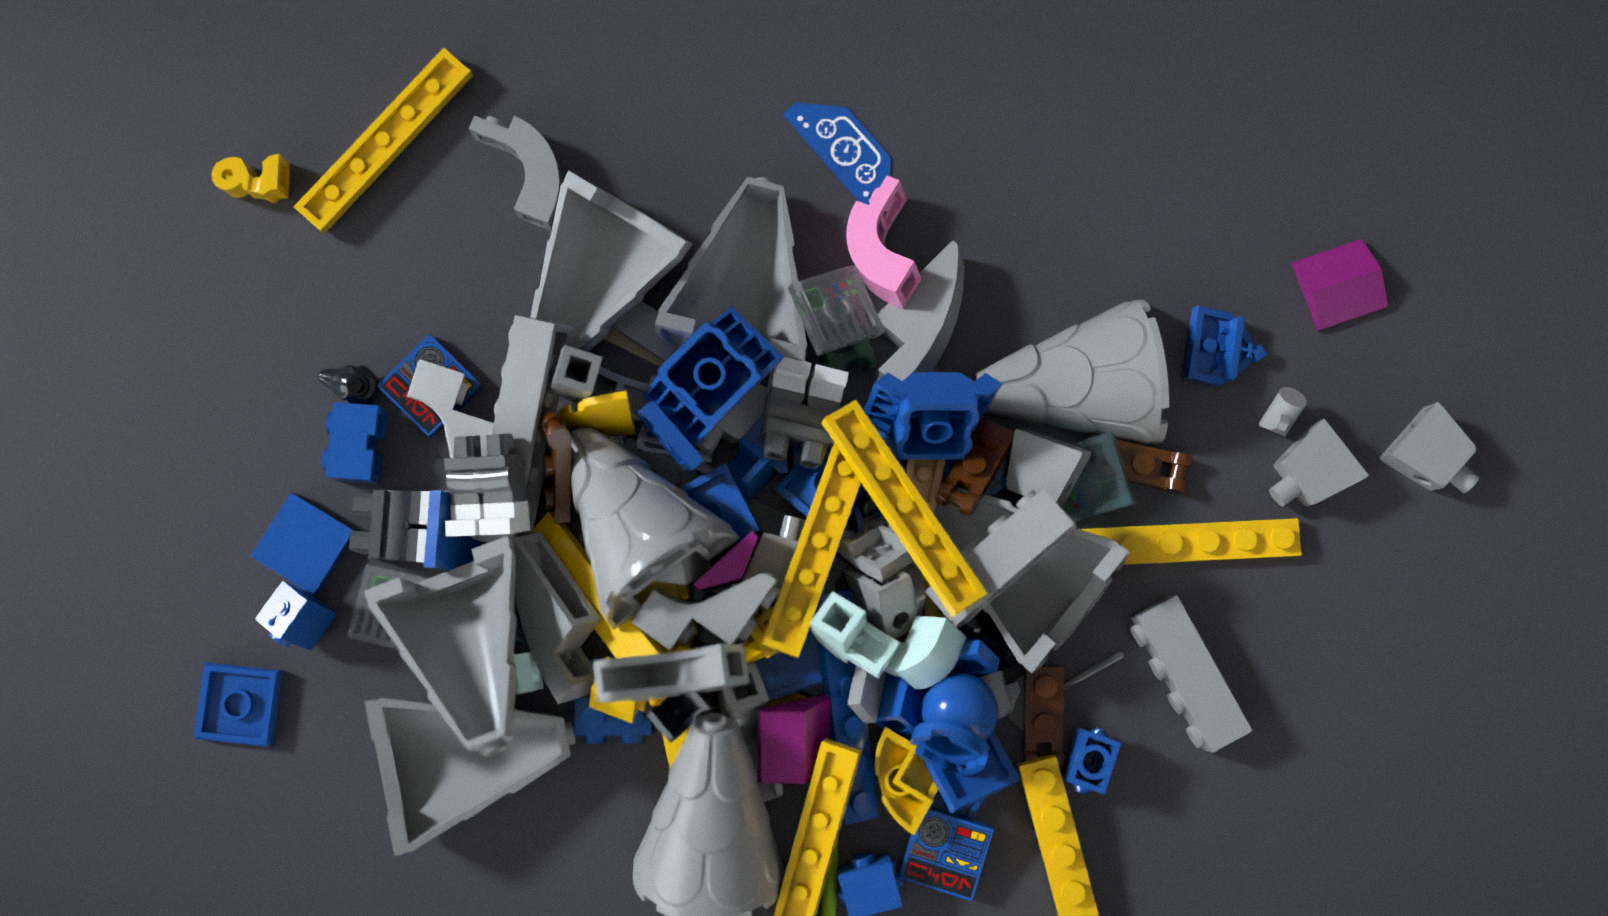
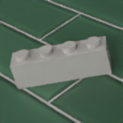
(1011, 549)
(1190, 675)

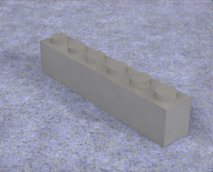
(526, 399)

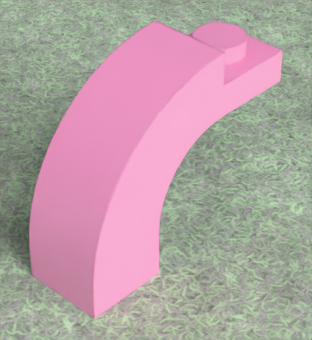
(883, 271)

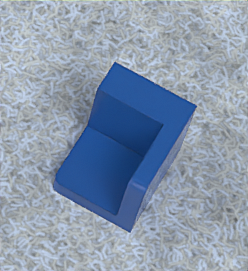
(751, 468)

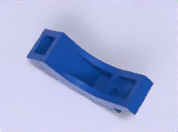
(902, 704)

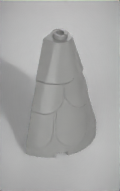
(600, 261)
(744, 266)
(1090, 378)
(634, 522)
(1053, 594)
(460, 641)
(437, 781)
(710, 831)

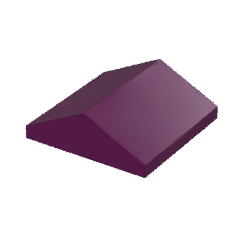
(1341, 284)
(731, 567)
(791, 739)

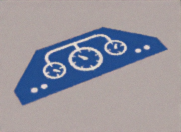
(842, 146)

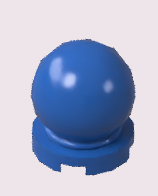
(957, 721)

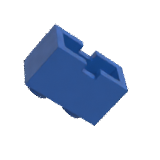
(353, 442)

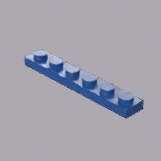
(848, 727)

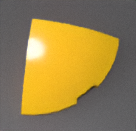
(605, 413)
(903, 780)

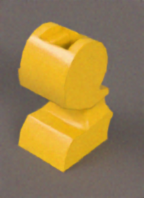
(239, 178)

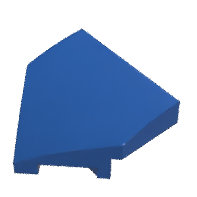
(1218, 347)

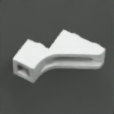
(441, 390)

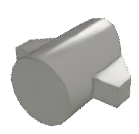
(1283, 411)
(1004, 693)

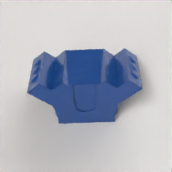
(712, 374)
(930, 412)

